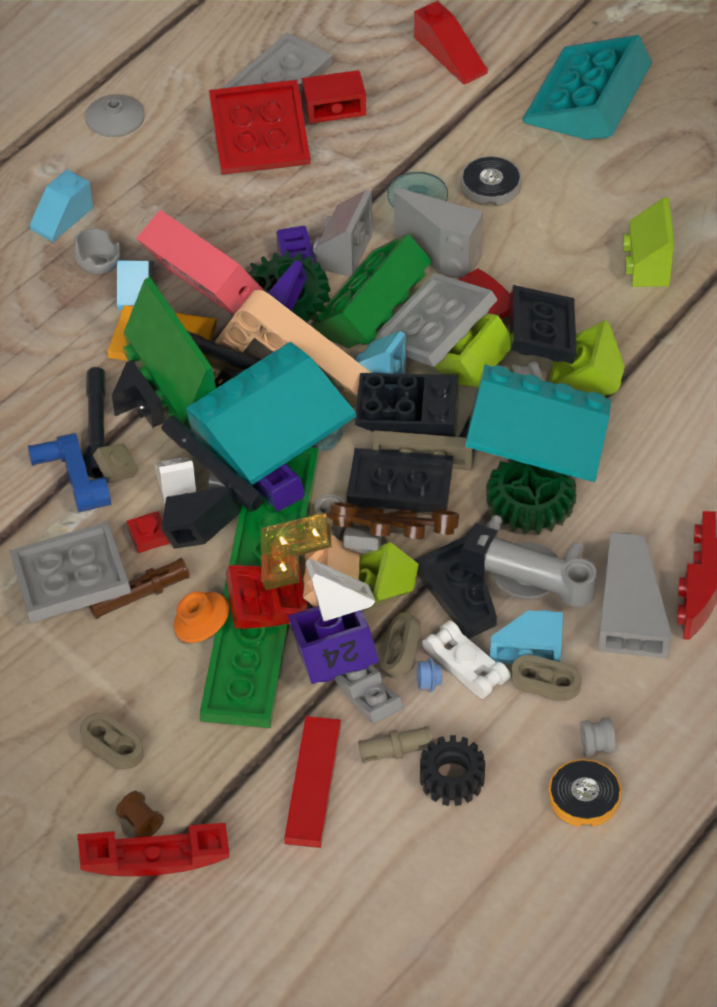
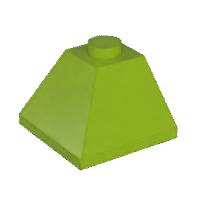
(596, 365)
(387, 573)

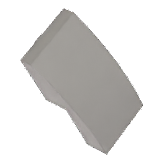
(360, 539)
(369, 693)

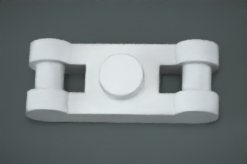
(465, 660)

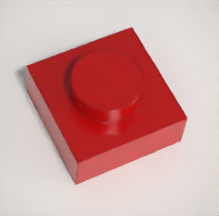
(147, 532)

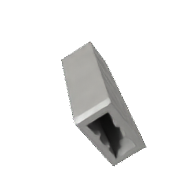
(632, 603)

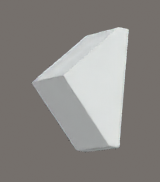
(175, 476)
(337, 592)

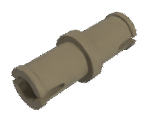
(395, 744)

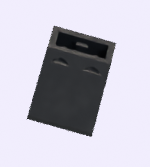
(408, 403)

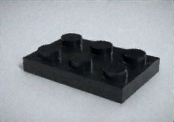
(542, 324)
(400, 480)

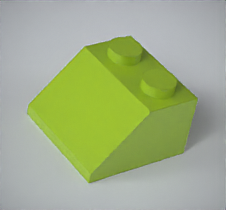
(650, 246)
(484, 344)

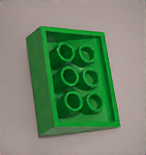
(166, 353)

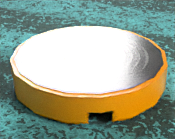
(584, 793)

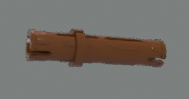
(152, 582)

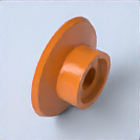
(200, 616)

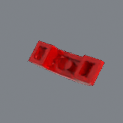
(153, 854)

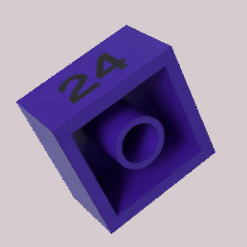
(332, 645)

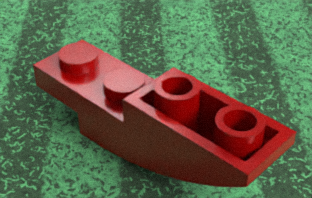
(700, 583)

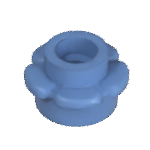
(428, 674)

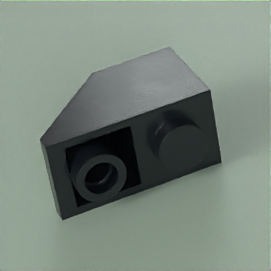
(198, 516)

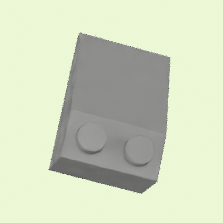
(442, 229)

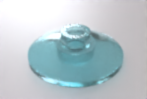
(420, 183)

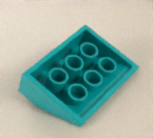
(590, 87)
(269, 413)
(538, 422)

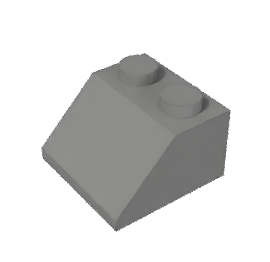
(345, 235)

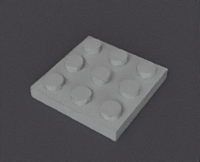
(438, 317)
(69, 572)

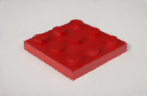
(259, 127)

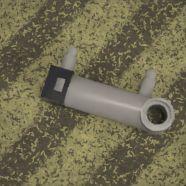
(568, 577)

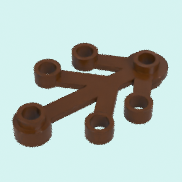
(380, 523)

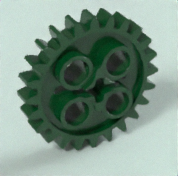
(314, 291)

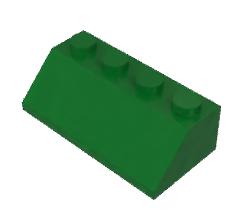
(373, 292)

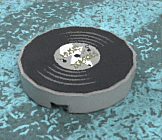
(491, 180)

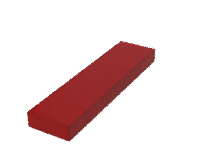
(313, 782)

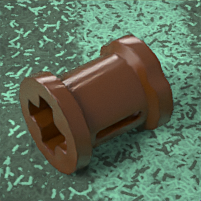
(139, 814)

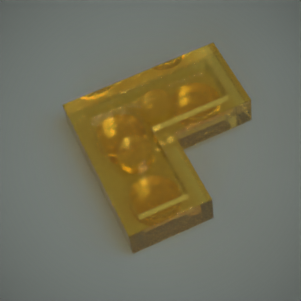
(285, 542)

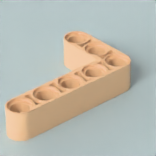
(276, 325)

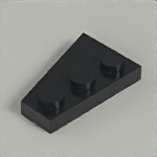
(458, 591)

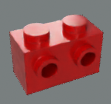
(333, 96)

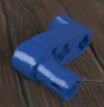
(86, 492)

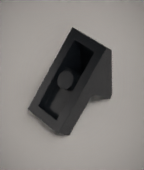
(135, 392)

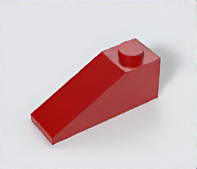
(446, 40)

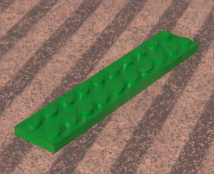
(249, 661)

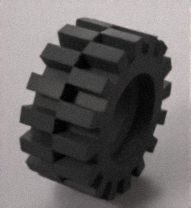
(448, 787)

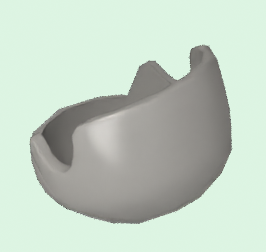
(95, 251)

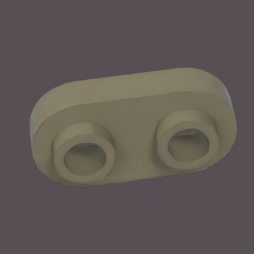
(400, 645)
(547, 677)
(116, 740)

